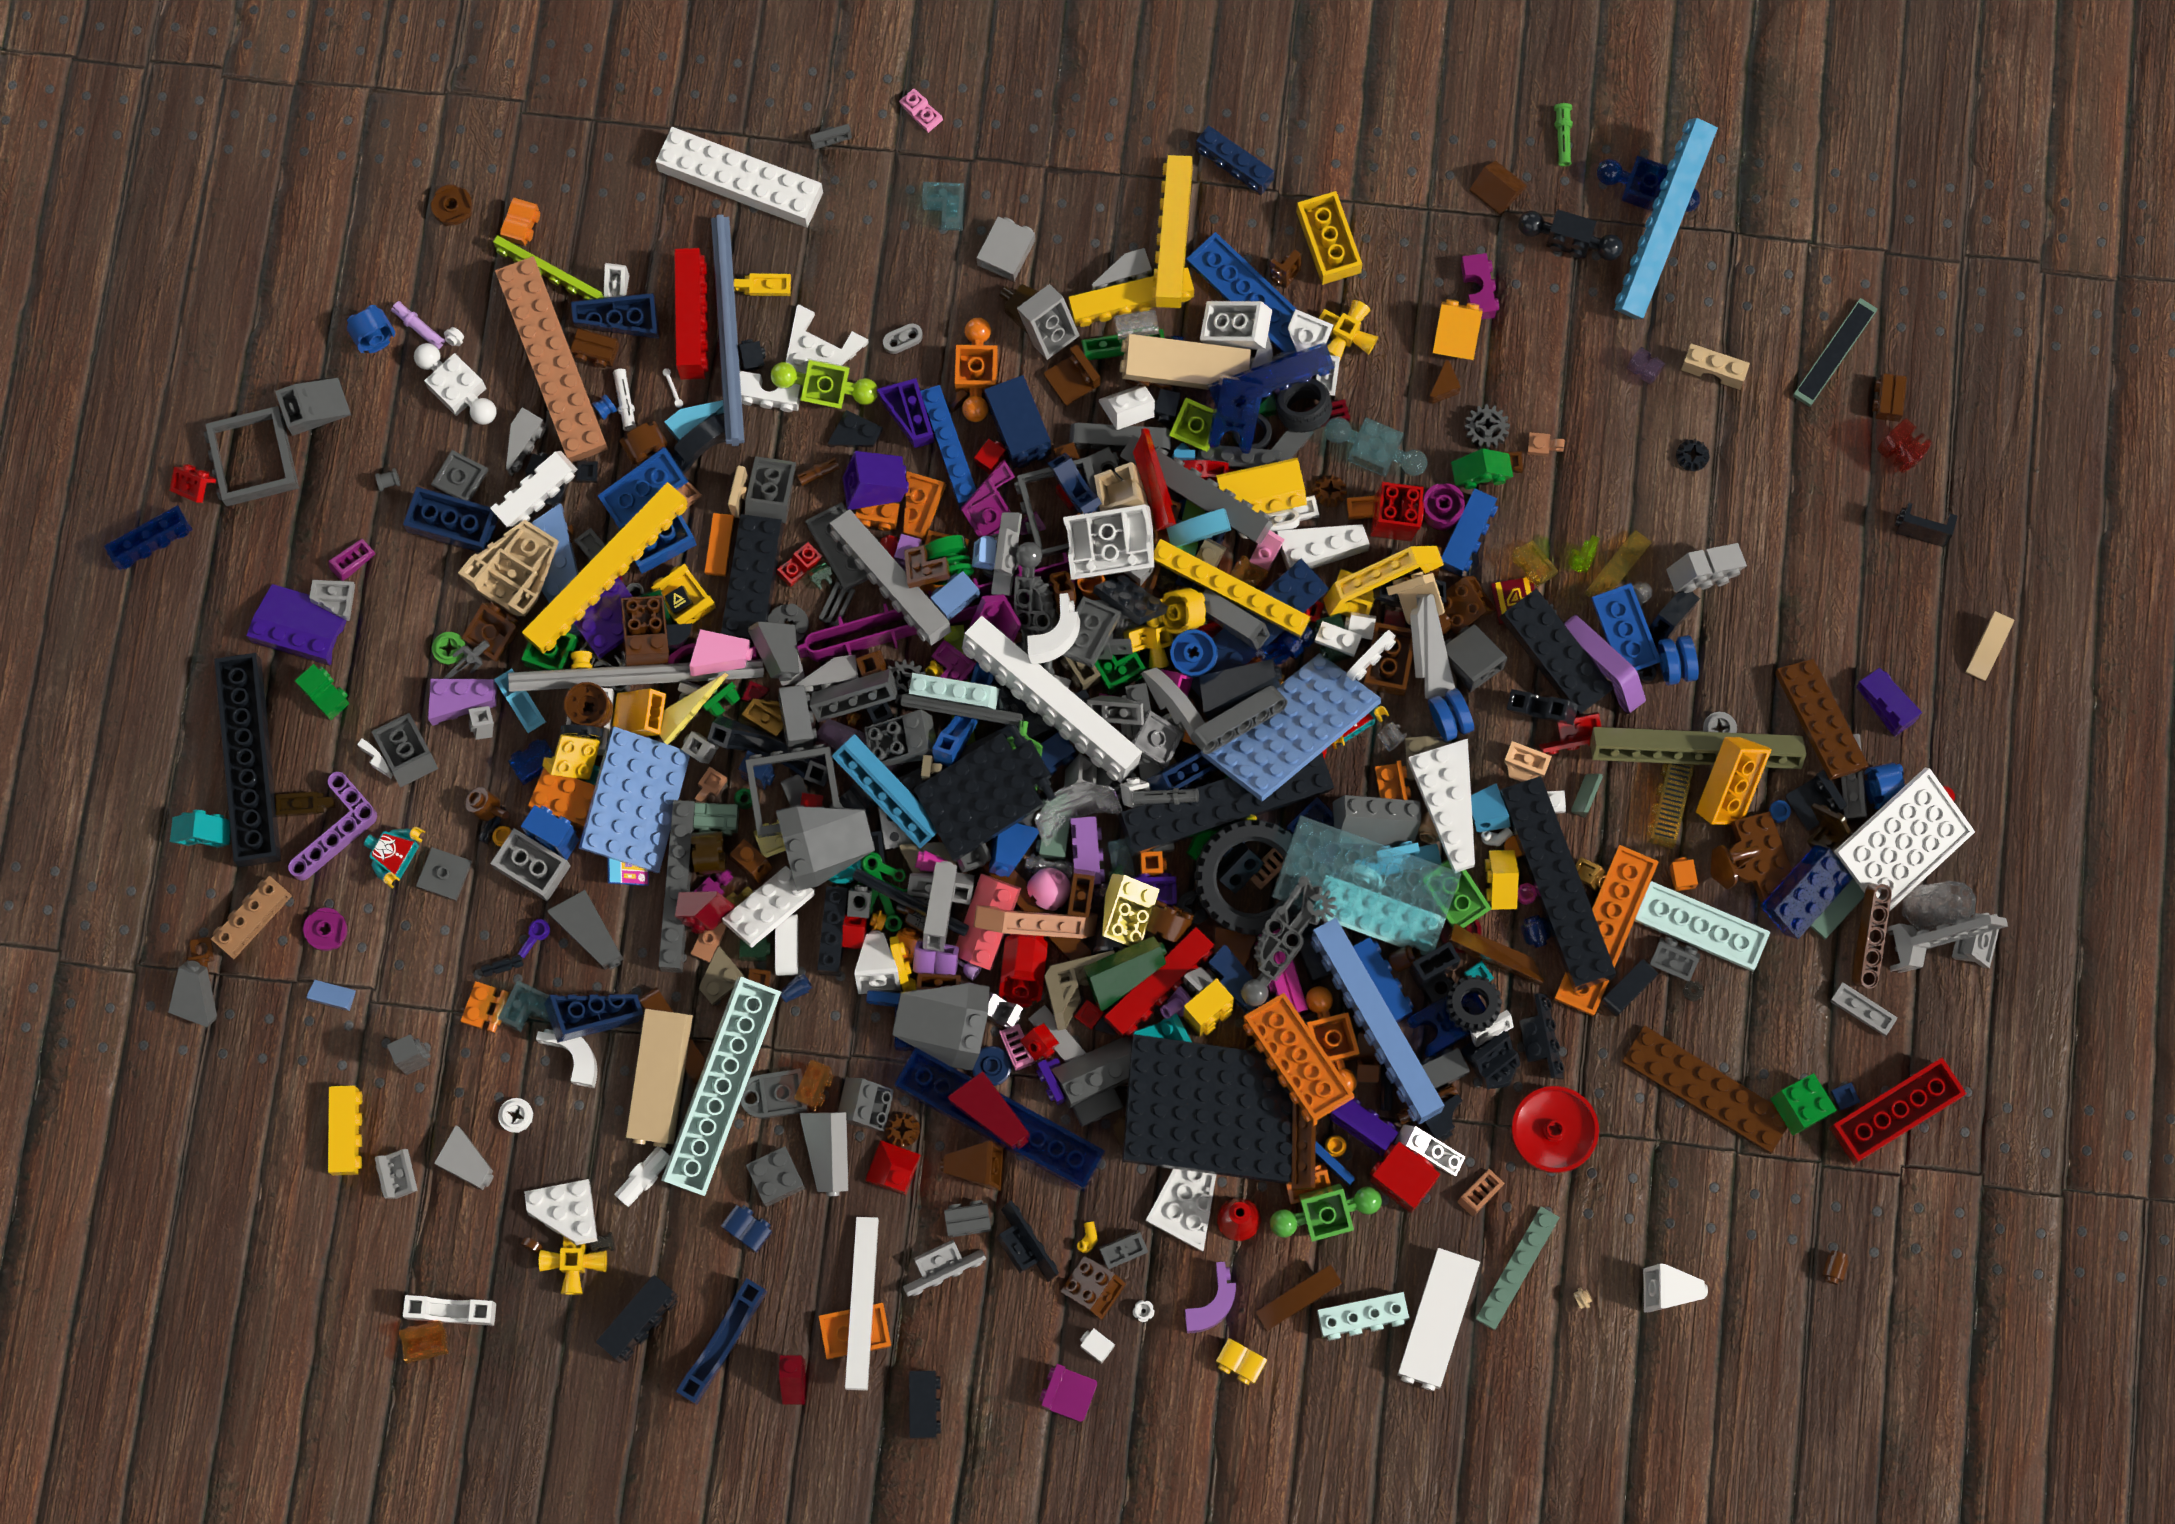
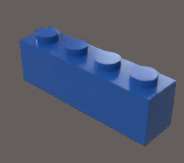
(1468, 531)
(1380, 974)

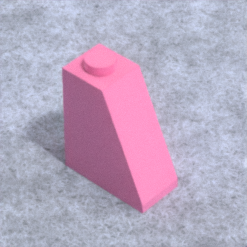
(719, 653)

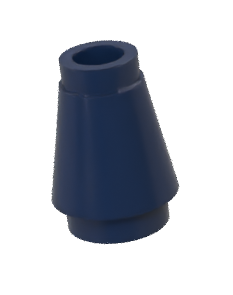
(797, 987)

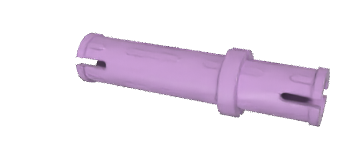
(411, 319)

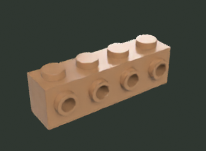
(251, 917)

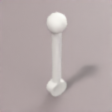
(678, 402)

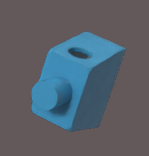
(1489, 810)

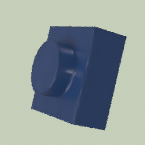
(1845, 1096)

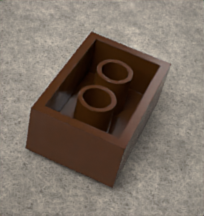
(1393, 668)

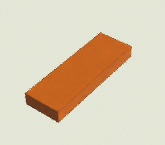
(719, 544)

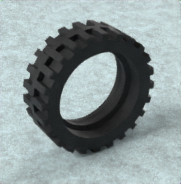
(1207, 867)

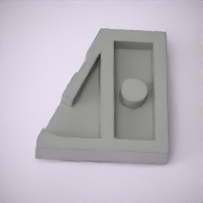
(333, 596)

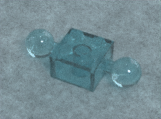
(1376, 446)

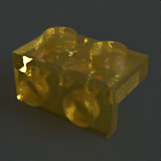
(1534, 563)

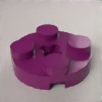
(332, 939)

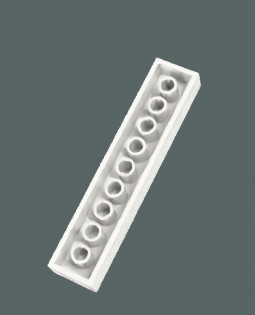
(1051, 700)

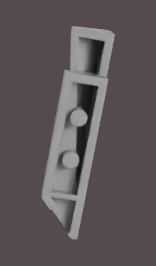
(1429, 648)

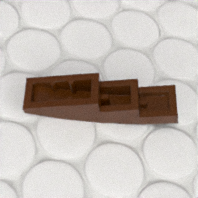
(1298, 1297)

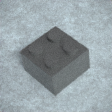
(775, 1176)

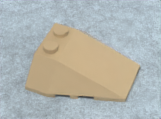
(512, 568)

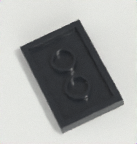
(1130, 599)

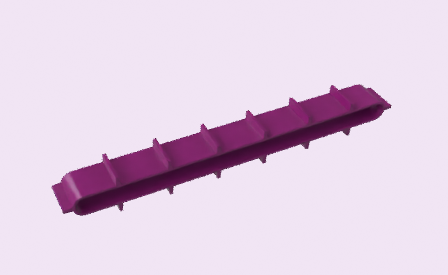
(903, 631)

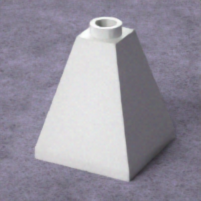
(876, 966)
(1670, 1287)

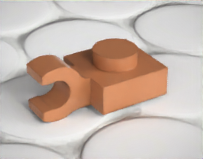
(1541, 444)
(710, 783)

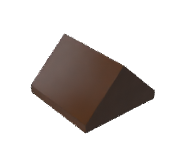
(1497, 187)

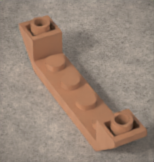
(1034, 923)

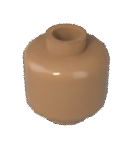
(1427, 829)

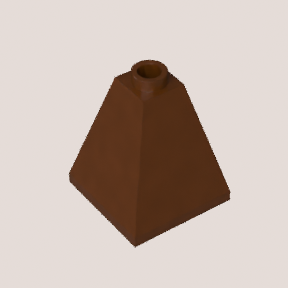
(976, 1164)

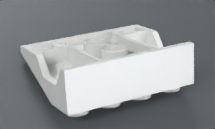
(1110, 541)

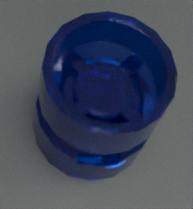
(1293, 644)

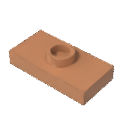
(708, 943)

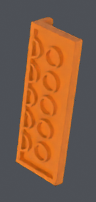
(1297, 1058)

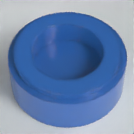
(1780, 811)

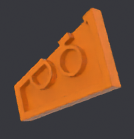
(921, 504)

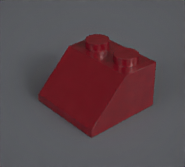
(702, 910)

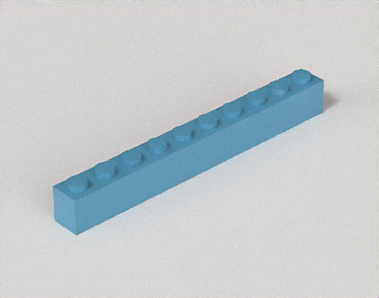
(1665, 218)

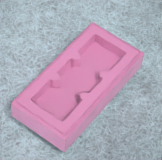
(1267, 551)

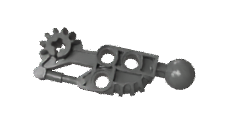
(1040, 601)
(1255, 990)

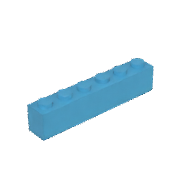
(885, 790)

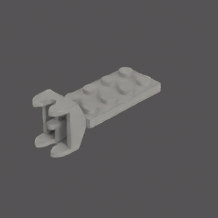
(1913, 944)

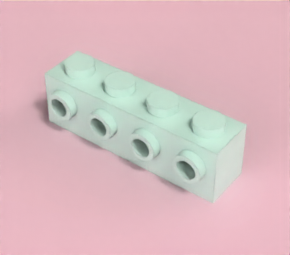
(1362, 1315)

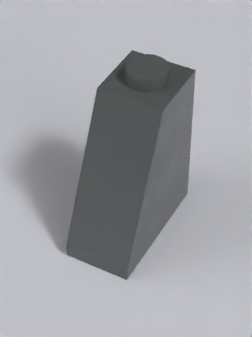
(777, 648)
(193, 994)

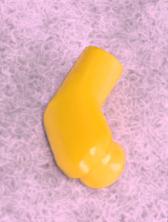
(1089, 1239)

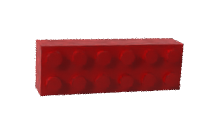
(690, 313)
(1898, 1111)

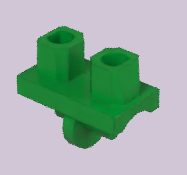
(728, 693)

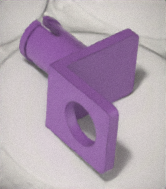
(1176, 1003)

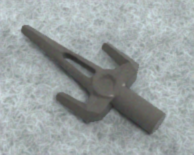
(471, 656)

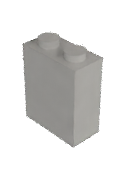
(1006, 248)

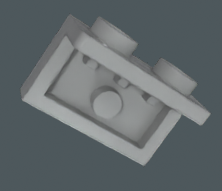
(396, 1174)

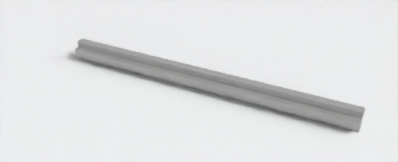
(622, 676)

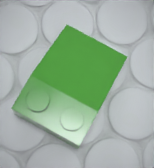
(1467, 901)

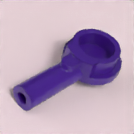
(538, 930)

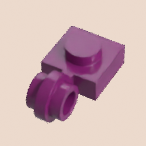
(709, 885)

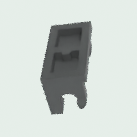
(1123, 1249)

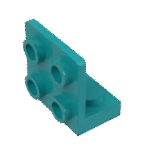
(1167, 1029)

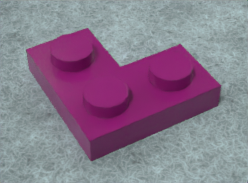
(957, 664)

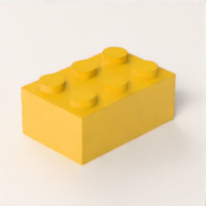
(1208, 1008)

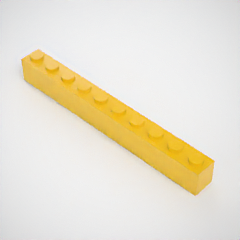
(605, 568)

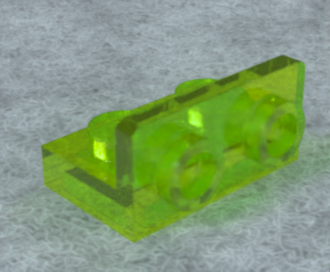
(1582, 560)

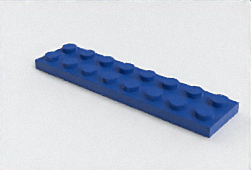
(1241, 282)

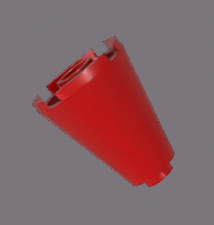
(1237, 1227)

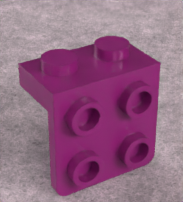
(1068, 1393)

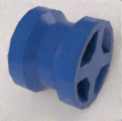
(604, 407)

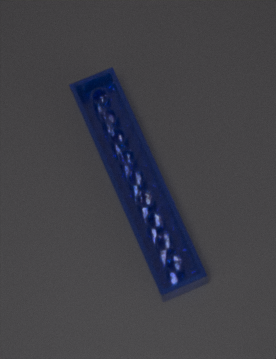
(1048, 1145)

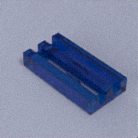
(1263, 652)

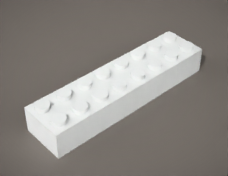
(739, 177)

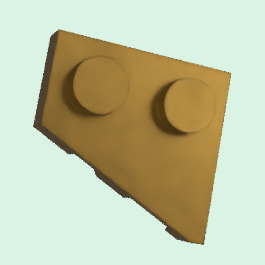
(764, 716)

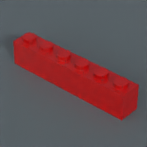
(1155, 988)

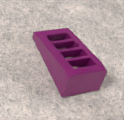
(348, 570)

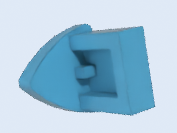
(1184, 453)

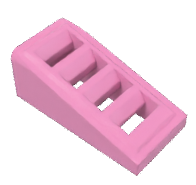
(1018, 1065)

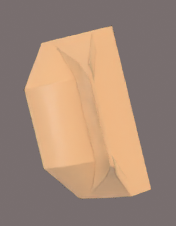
(1525, 762)

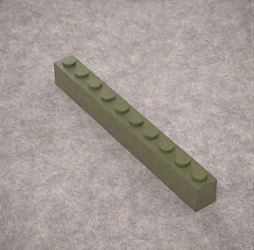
(1687, 746)

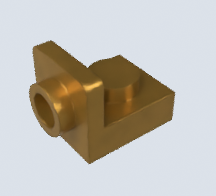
(1590, 873)

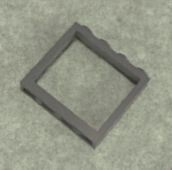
(1085, 464)
(262, 490)
(778, 757)

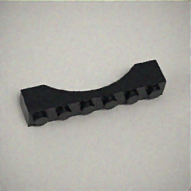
(742, 737)

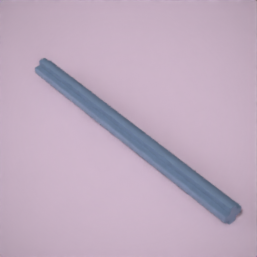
(727, 330)

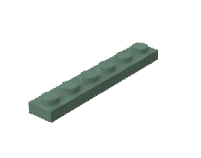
(1517, 1268)

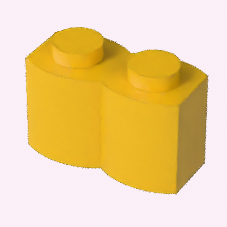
(1240, 1361)

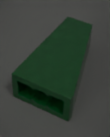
(1122, 971)

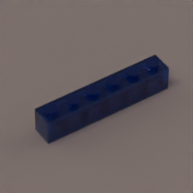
(1286, 370)

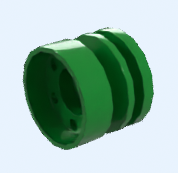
(954, 549)

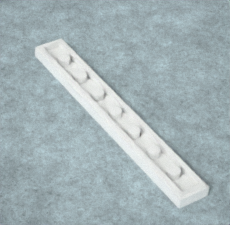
(862, 1303)

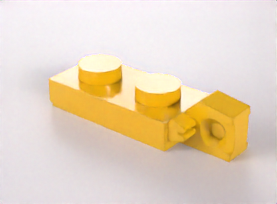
(764, 285)
(904, 968)

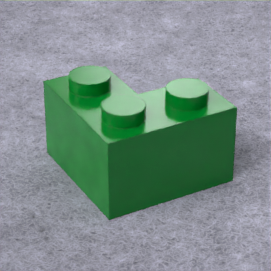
(1482, 467)
(1120, 673)
(318, 687)

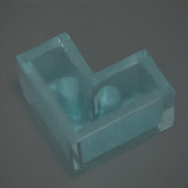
(948, 199)
(521, 1003)

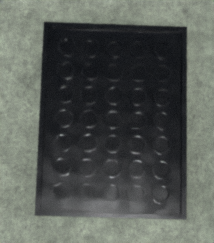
(1207, 1111)

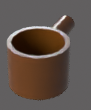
(484, 805)

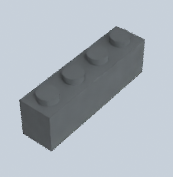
(853, 695)

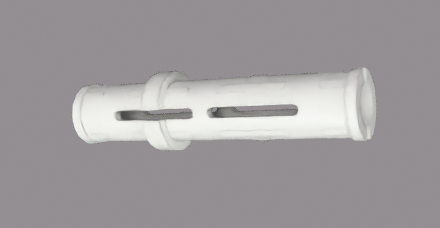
(625, 407)

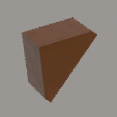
(1446, 384)

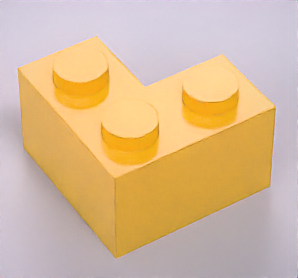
(1503, 879)

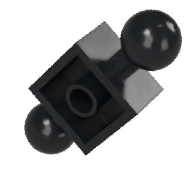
(1570, 234)

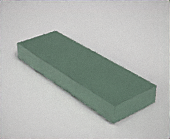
(1838, 909)

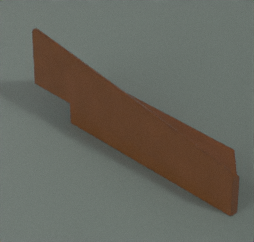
(1495, 954)

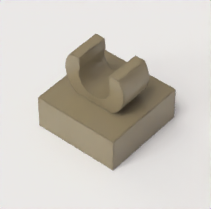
(929, 768)

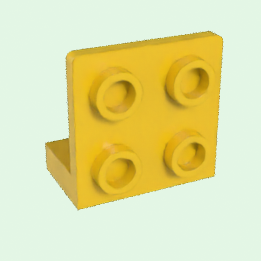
(573, 757)

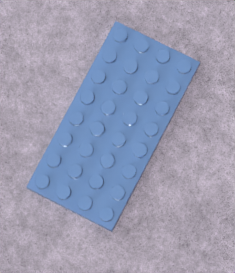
(1318, 712)

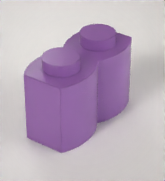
(935, 961)

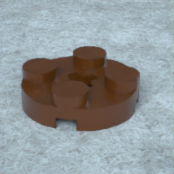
(450, 216)

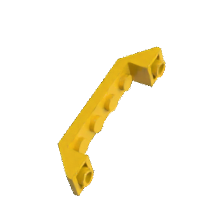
(1379, 573)

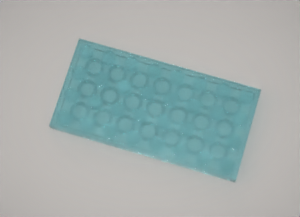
(1371, 883)

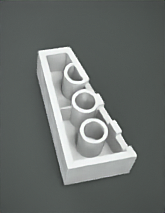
(535, 489)
(1322, 544)

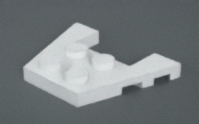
(807, 346)

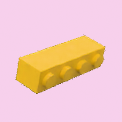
(344, 1130)

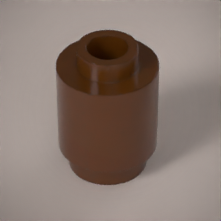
(1403, 958)
(1835, 1267)

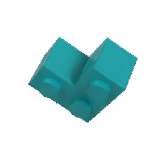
(200, 828)

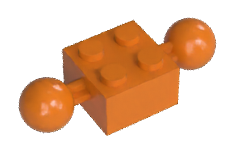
(976, 368)
(1333, 1032)

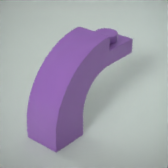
(1209, 1316)

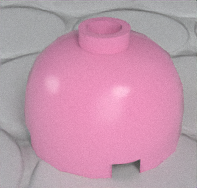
(1049, 888)

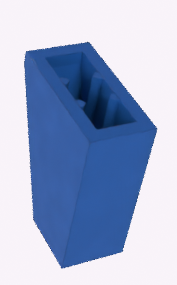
(1010, 847)

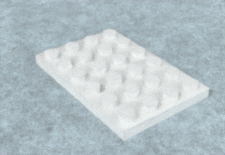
(1906, 838)

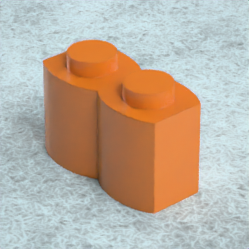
(519, 221)

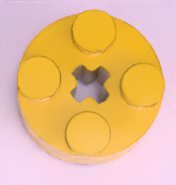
(1184, 611)

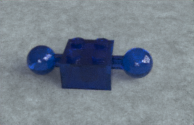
(1642, 182)

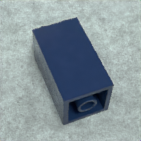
(1018, 422)

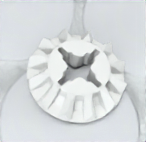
(513, 1105)

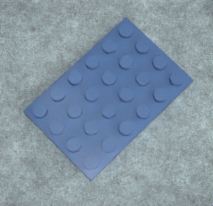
(634, 800)

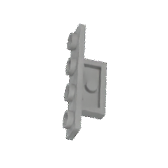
(1006, 554)
(941, 1264)

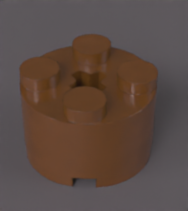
(643, 442)
(1169, 922)

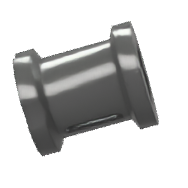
(387, 479)

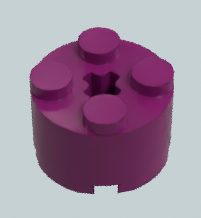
(1441, 495)

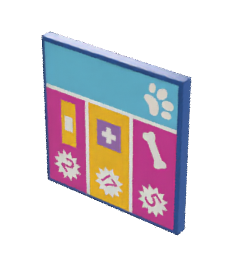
(626, 874)

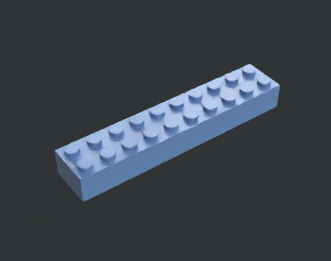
(1377, 1020)

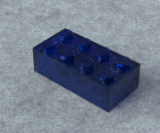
(1807, 891)

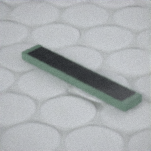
(1835, 352)

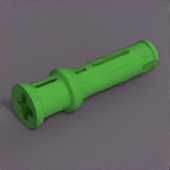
(1563, 124)

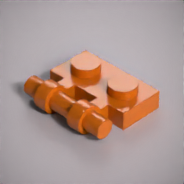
(479, 1004)

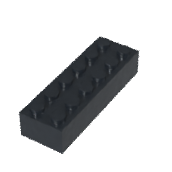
(752, 574)
(1555, 651)

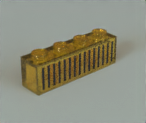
(1670, 805)

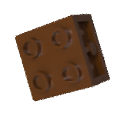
(1073, 377)
(1466, 603)
(1093, 1287)

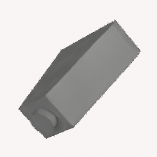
(464, 1160)

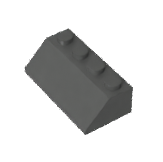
(1378, 819)
(1094, 1072)

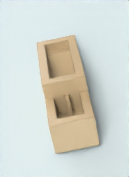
(1989, 646)

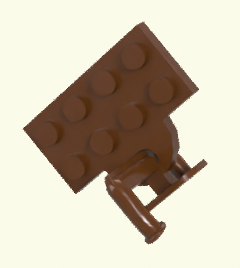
(1757, 852)

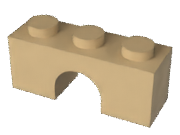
(1728, 369)

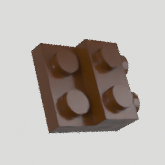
(494, 627)

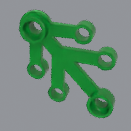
(875, 871)

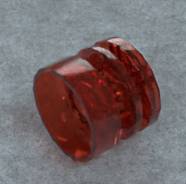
(1904, 445)

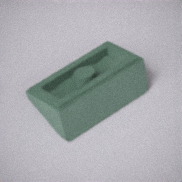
(1586, 794)

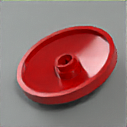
(1555, 1129)

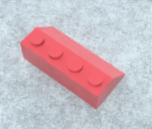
(982, 945)

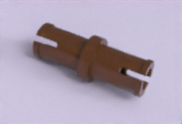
(818, 471)

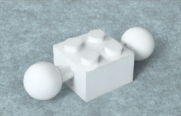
(455, 384)

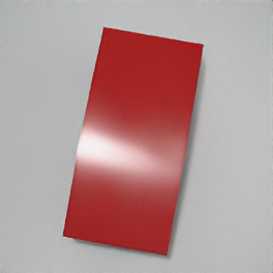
(799, 564)

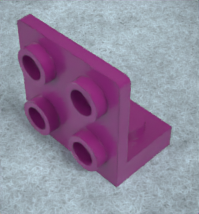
(999, 613)

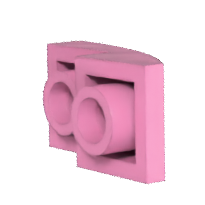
(920, 110)

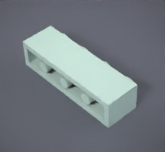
(954, 690)

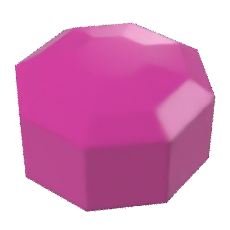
(1526, 893)

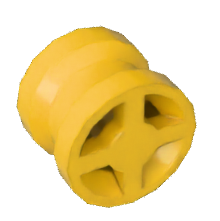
(581, 659)

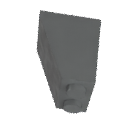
(1474, 657)

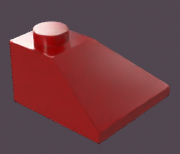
(893, 1167)

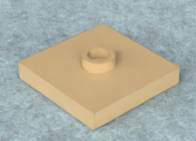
(738, 491)

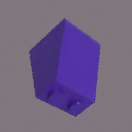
(874, 480)

